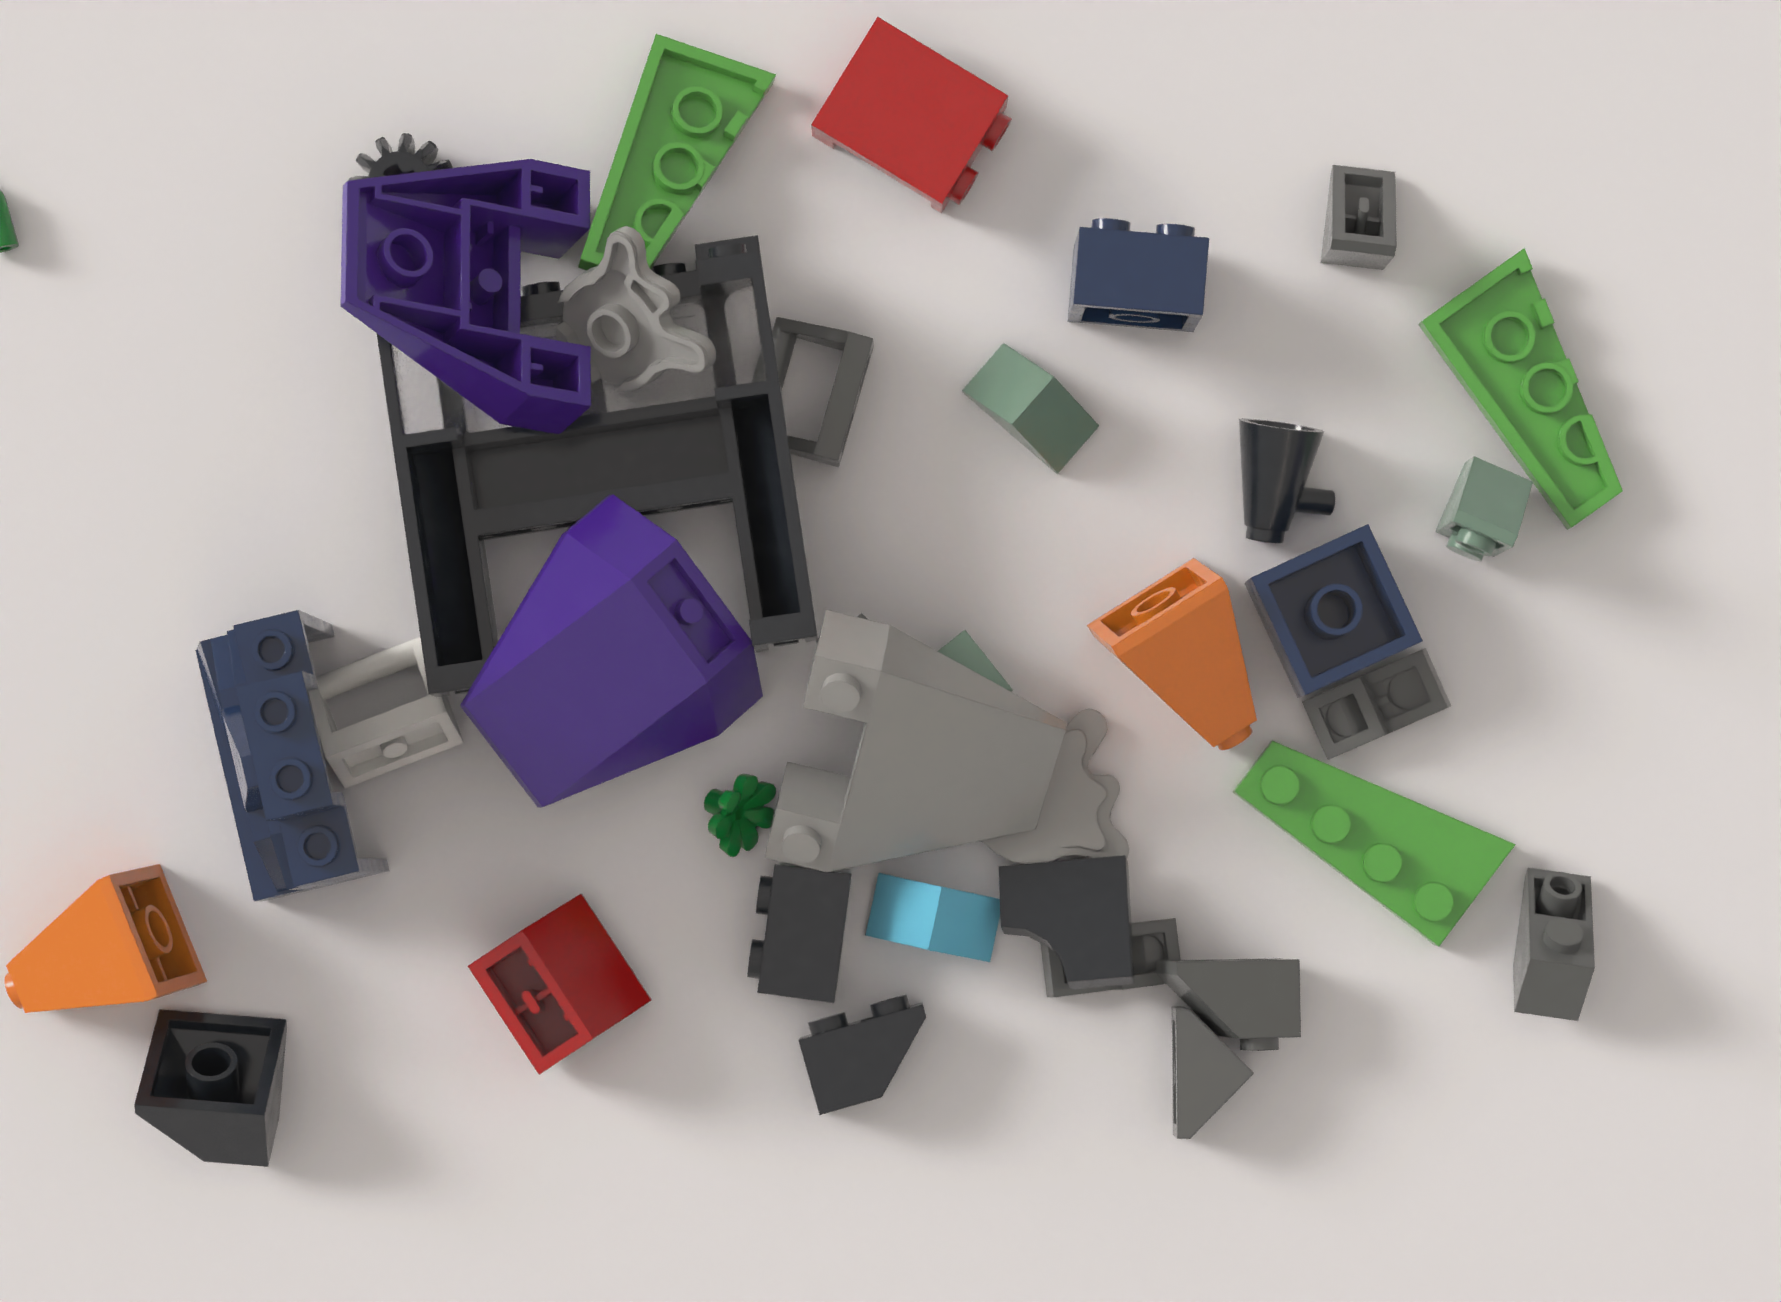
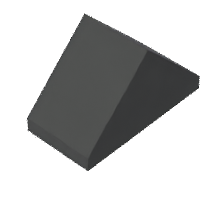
(1360, 218)
(1202, 1073)

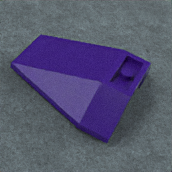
(611, 660)

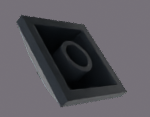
(215, 1084)

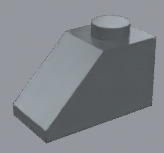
(1240, 997)

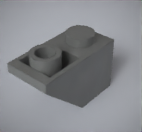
(1554, 945)

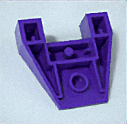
(440, 278)

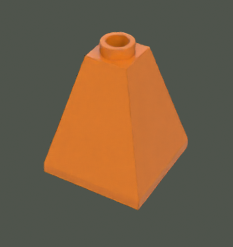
(1186, 650)
(108, 948)

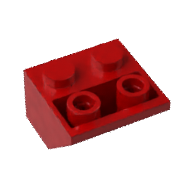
(559, 983)

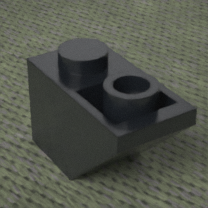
(859, 1058)

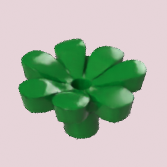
(739, 813)

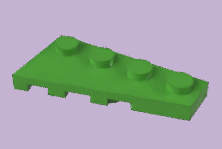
(673, 142)
(1514, 369)
(1388, 846)

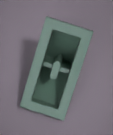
(1031, 407)

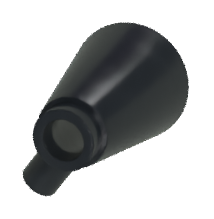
(1274, 473)

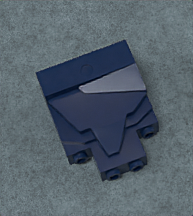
(272, 758)

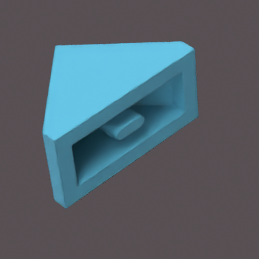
(934, 917)

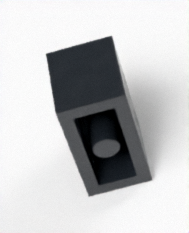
(801, 933)

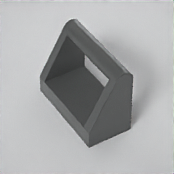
(846, 387)

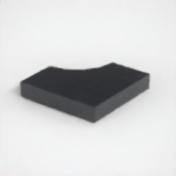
(1075, 911)

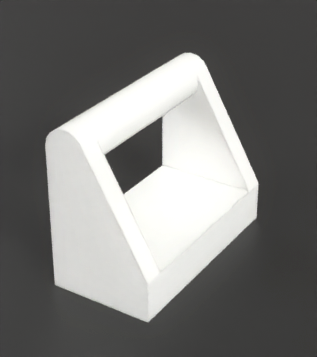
(387, 738)

